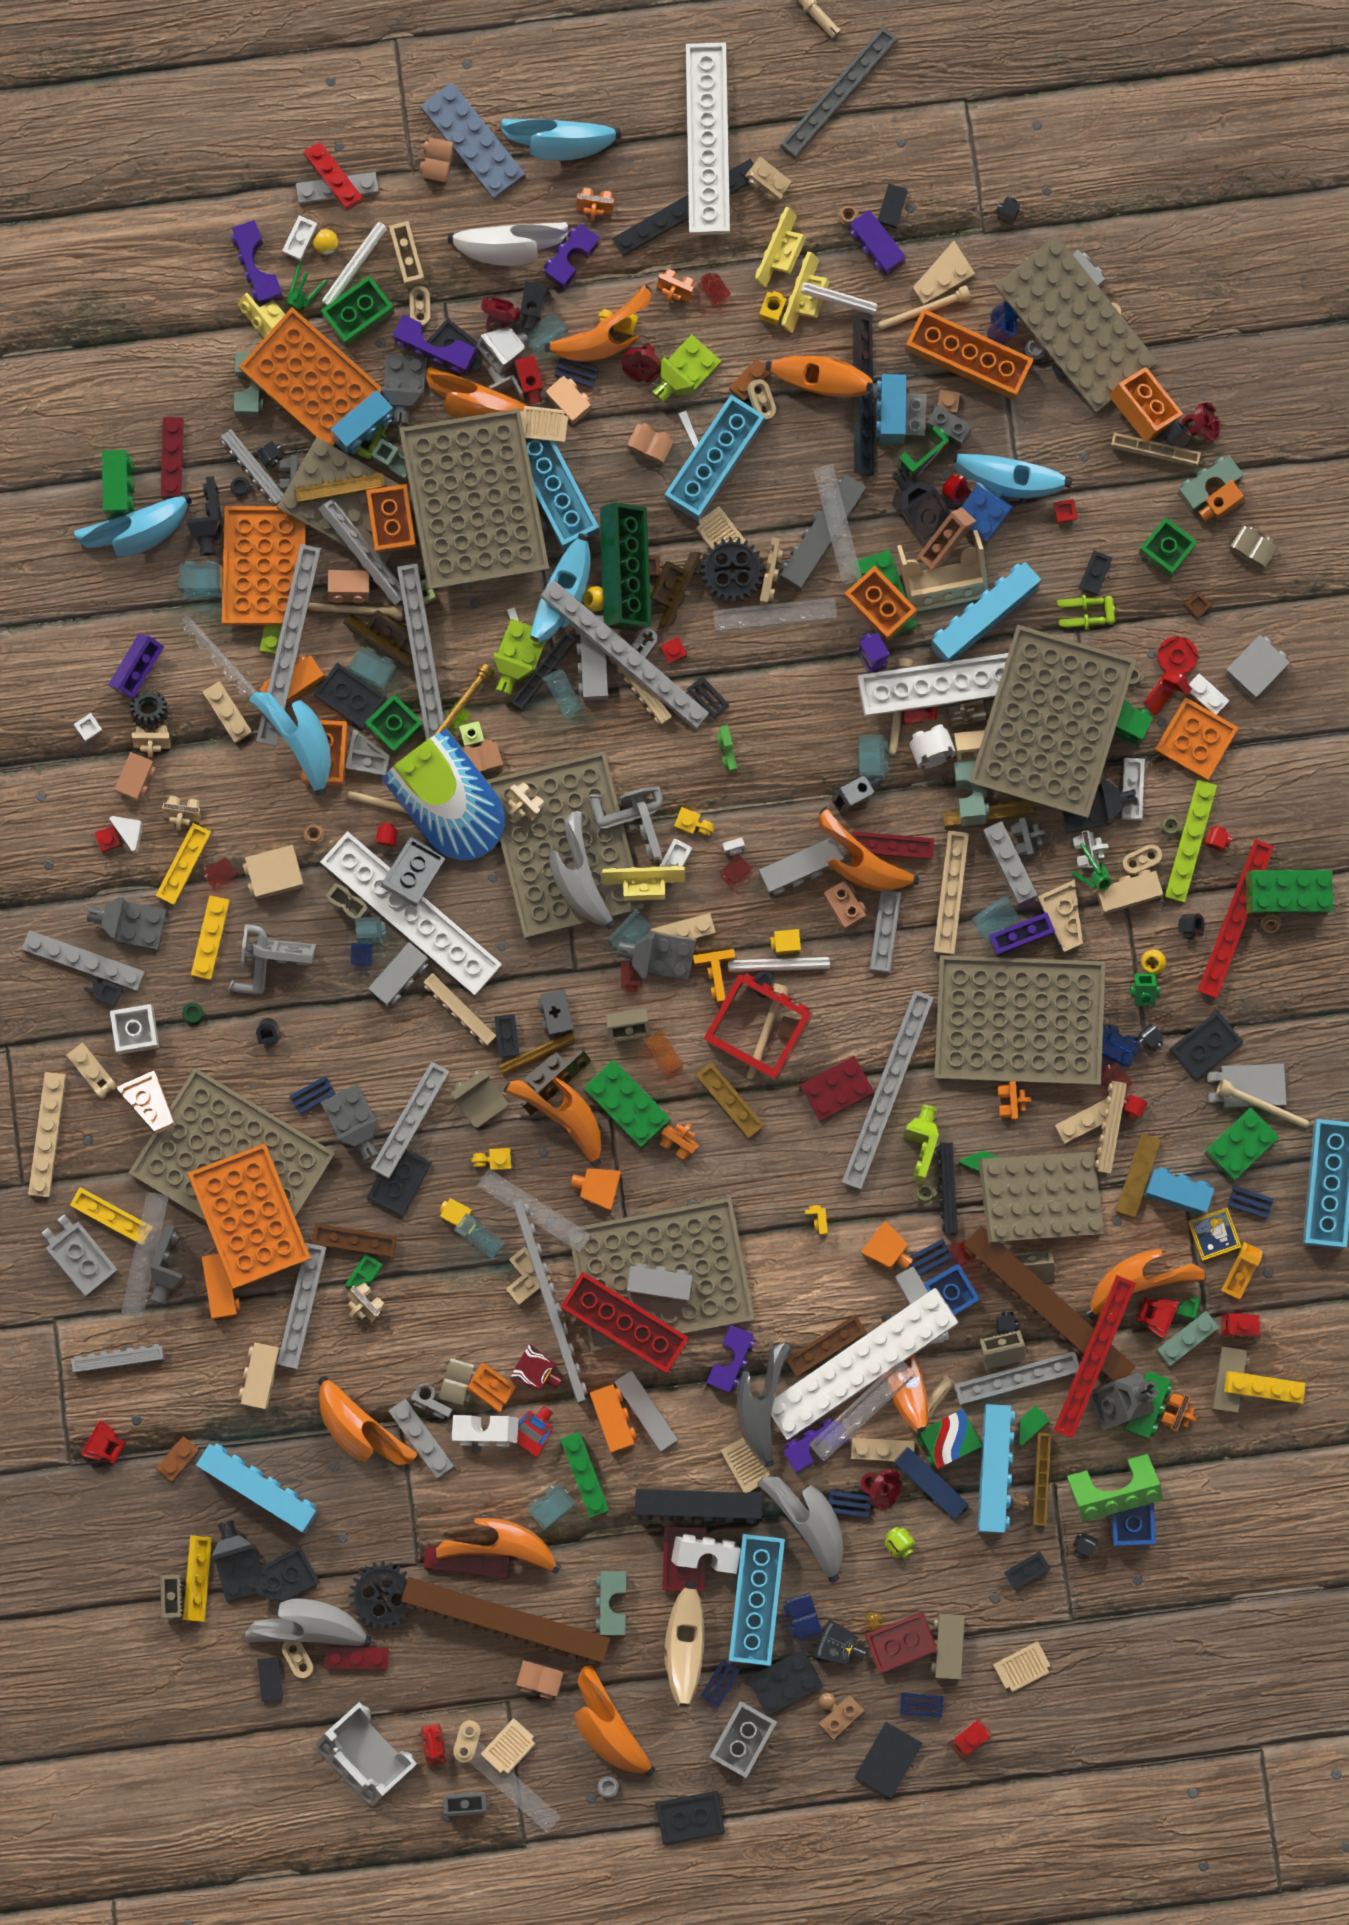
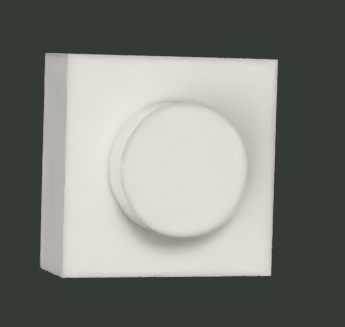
(88, 727)
(734, 846)

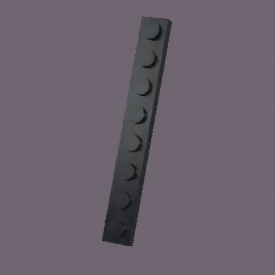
(672, 215)
(863, 404)

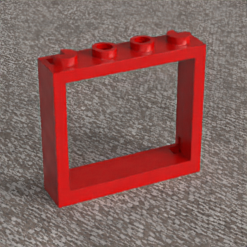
(782, 999)

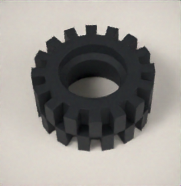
(149, 700)

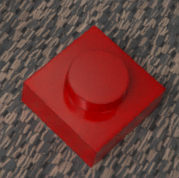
(1065, 511)
(673, 650)
(107, 839)

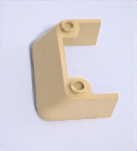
(947, 583)

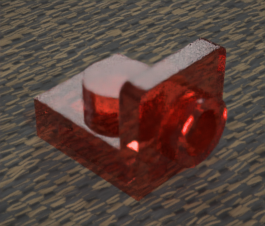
(713, 288)
(735, 870)
(219, 872)
(627, 973)
(1114, 1073)
(959, 1254)

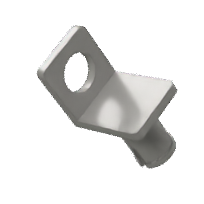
(503, 384)

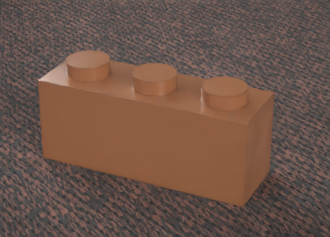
(946, 538)

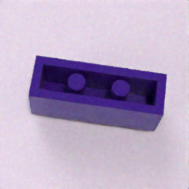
(876, 243)
(136, 665)
(1021, 934)

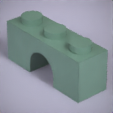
(248, 402)
(390, 458)
(1194, 492)
(971, 809)
(1187, 1339)
(609, 1622)

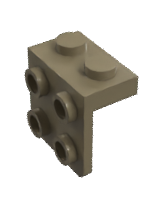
(479, 1098)

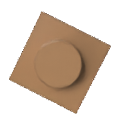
(949, 401)

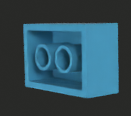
(891, 409)
(362, 423)
(1179, 1191)

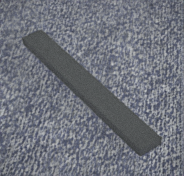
(838, 92)

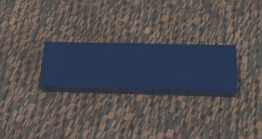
(930, 1482)

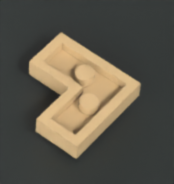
(527, 1283)

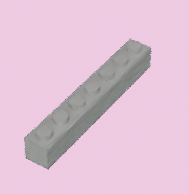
(252, 467)
(117, 1358)

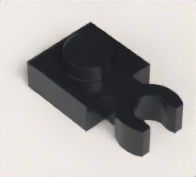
(107, 992)

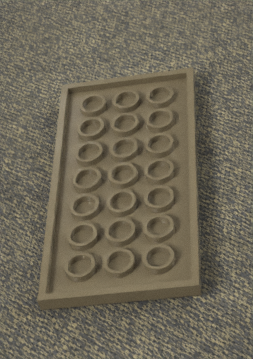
(1074, 322)

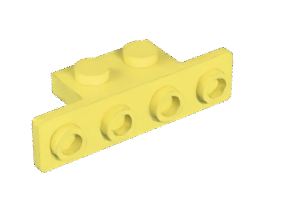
(782, 250)
(800, 303)
(263, 317)
(643, 882)

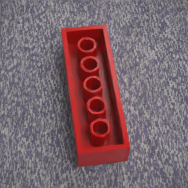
(624, 1323)

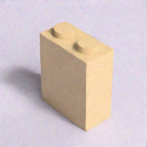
(273, 872)

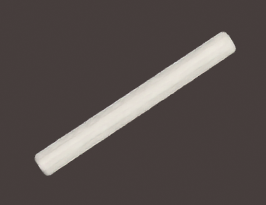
(355, 263)
(778, 964)

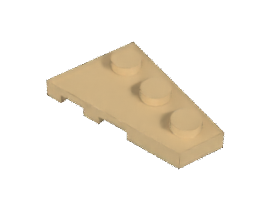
(944, 275)
(771, 574)
(1063, 912)

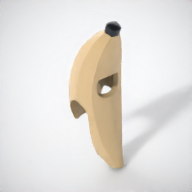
(685, 1645)

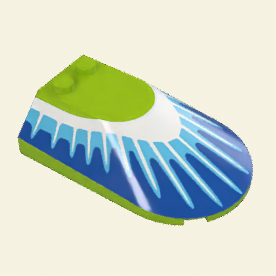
(448, 798)

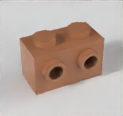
(348, 586)
(135, 777)
(845, 905)

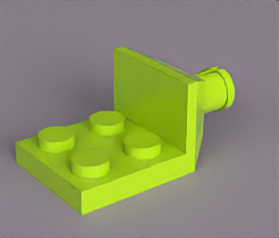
(686, 369)
(517, 656)
(925, 1132)

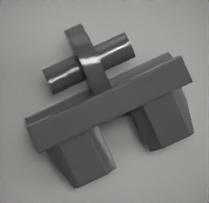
(288, 466)
(1025, 828)

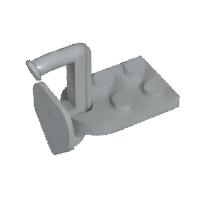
(639, 811)
(269, 949)

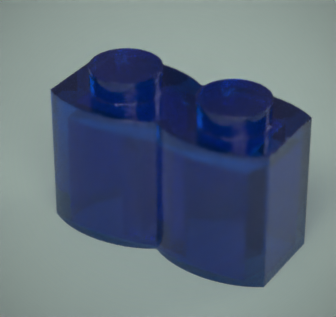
(1003, 323)
(803, 1617)

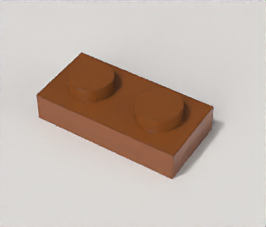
(753, 372)
(177, 1459)

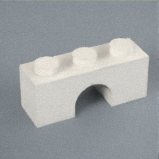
(500, 1430)
(688, 1551)

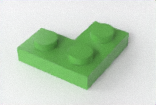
(725, 743)

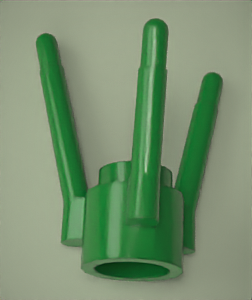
(296, 298)
(1100, 878)

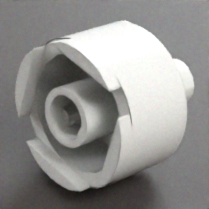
(932, 747)

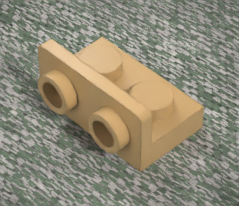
(768, 179)

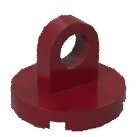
(500, 311)
(641, 364)
(1206, 424)
(884, 1489)

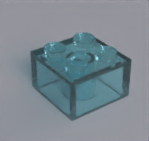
(201, 579)

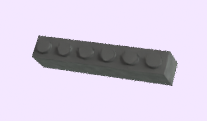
(817, 538)

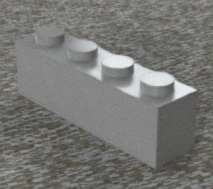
(592, 669)
(1009, 864)
(800, 866)

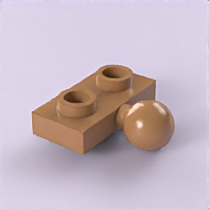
(840, 1715)

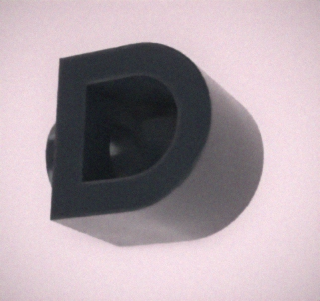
(1008, 210)
(1177, 434)
(270, 454)
(1191, 925)
(268, 1032)
(1151, 1038)
(1006, 1323)
(1084, 1546)

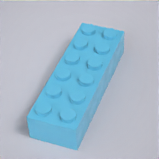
(714, 458)
(559, 493)
(986, 613)
(1328, 1186)
(994, 1469)
(257, 1488)
(756, 1600)

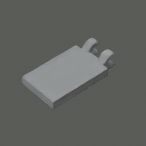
(1259, 1081)
(79, 1256)

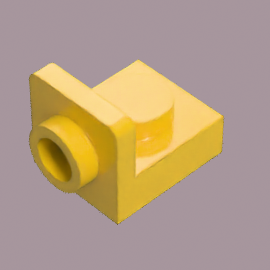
(821, 1222)

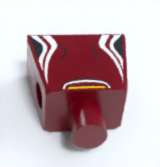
(535, 1370)

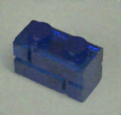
(1119, 1048)

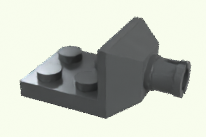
(404, 384)
(130, 922)
(660, 954)
(352, 1120)
(165, 1279)
(1123, 1400)

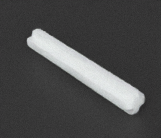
(839, 298)

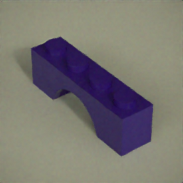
(249, 240)
(456, 356)

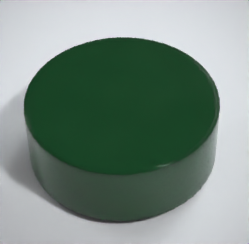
(193, 1013)

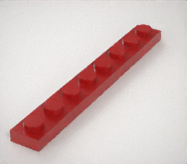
(1232, 924)
(1094, 1356)

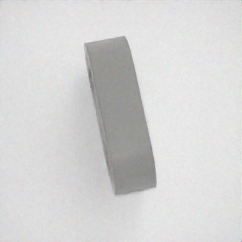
(649, 645)

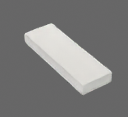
(1133, 779)

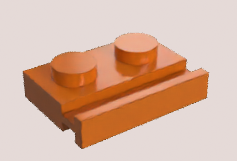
(490, 1387)

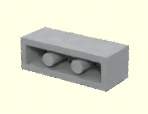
(399, 975)
(659, 1282)

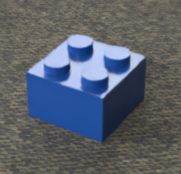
(987, 510)
(954, 1289)
(1134, 1527)

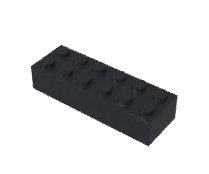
(698, 1504)

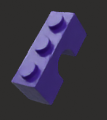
(580, 241)
(873, 653)
(725, 1377)
(798, 1452)

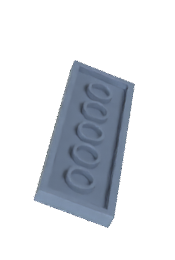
(473, 140)

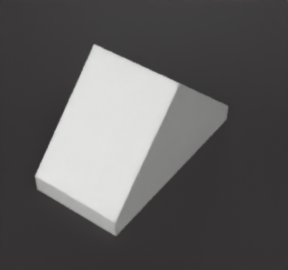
(129, 830)

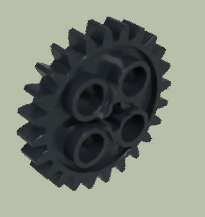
(733, 588)
(365, 1605)

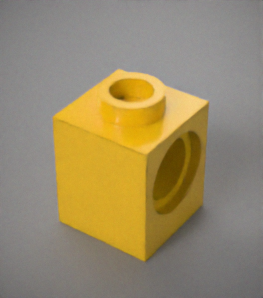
(772, 316)
(786, 942)
(453, 1211)

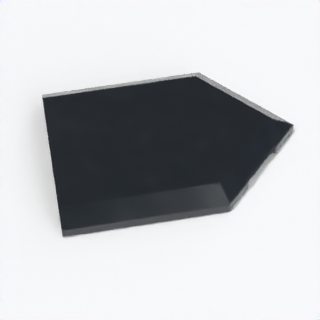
(448, 334)
(286, 1576)

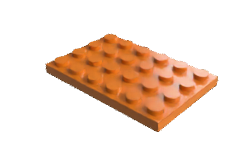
(307, 375)
(258, 564)
(249, 1216)

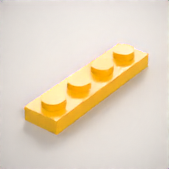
(183, 864)
(210, 937)
(106, 1213)
(1264, 1387)
(197, 1578)

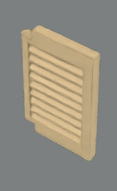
(544, 424)
(718, 526)
(745, 1465)
(1023, 1667)
(508, 1747)

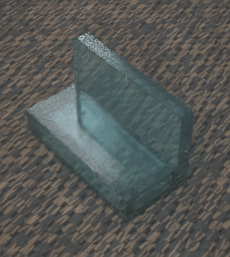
(545, 331)
(995, 917)
(630, 930)

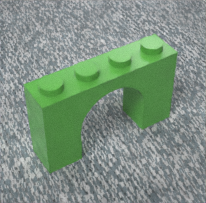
(1097, 1503)

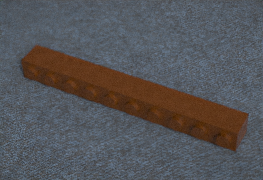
(1042, 1300)
(506, 1620)

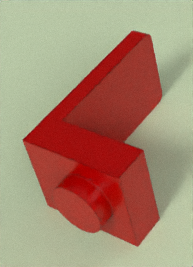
(1164, 689)

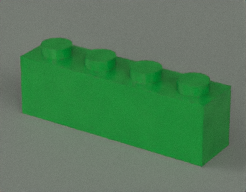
(584, 1475)

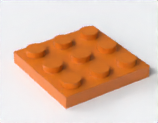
(1196, 739)

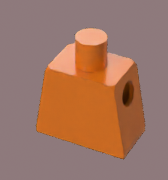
(1229, 495)
(598, 1187)
(887, 1248)

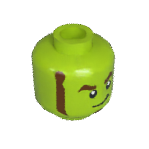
(899, 1543)

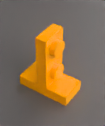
(714, 971)
(1242, 1270)

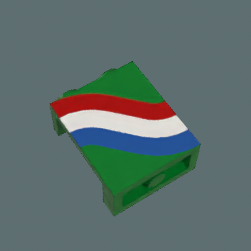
(914, 469)
(949, 1439)

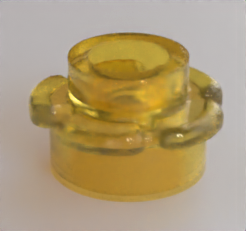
(874, 1620)

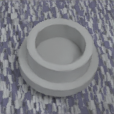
(1034, 349)
(608, 1787)

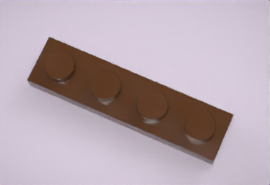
(354, 1240)
(826, 1345)

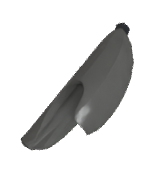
(755, 1414)

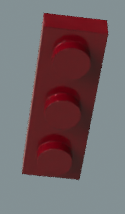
(356, 1658)

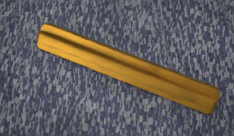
(537, 1053)

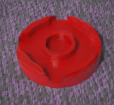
(1177, 655)

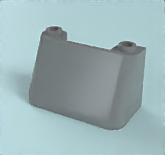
(364, 1755)

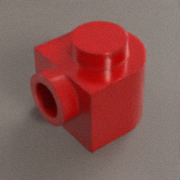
(956, 488)
(386, 835)
(1218, 838)
(1134, 1107)

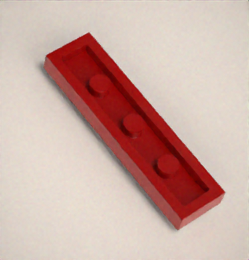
(333, 176)

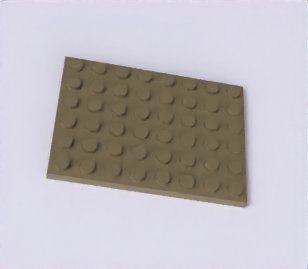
(473, 499)
(1052, 721)
(527, 844)
(1020, 1020)
(219, 1124)
(686, 1238)

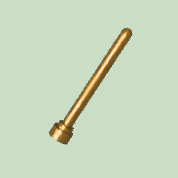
(484, 673)

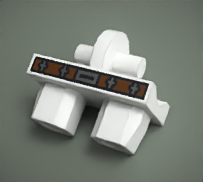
(1088, 840)

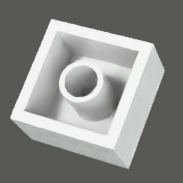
(134, 1029)

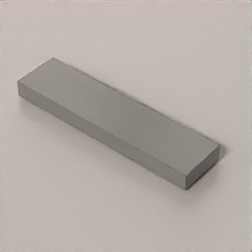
(885, 931)
(646, 1411)

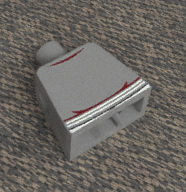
(502, 347)

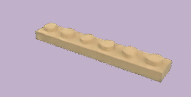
(951, 892)
(47, 1135)

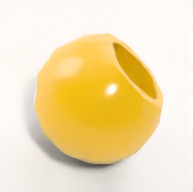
(325, 242)
(594, 599)
(1153, 962)

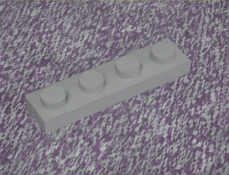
(318, 191)
(421, 1438)

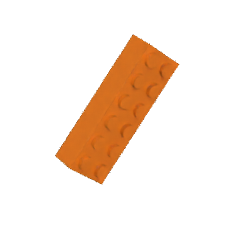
(969, 354)

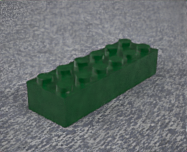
(625, 566)

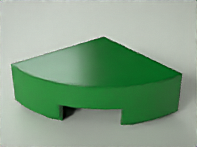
(1188, 1308)

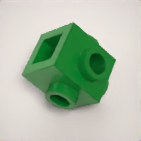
(1145, 990)

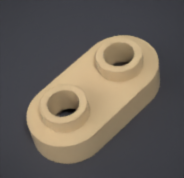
(420, 307)
(763, 398)
(1141, 859)
(298, 1658)
(467, 1741)

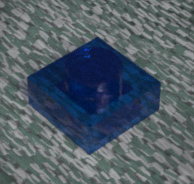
(361, 954)

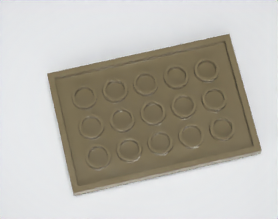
(329, 464)
(1041, 1197)

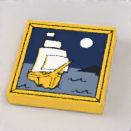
(1214, 1234)

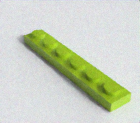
(1190, 841)

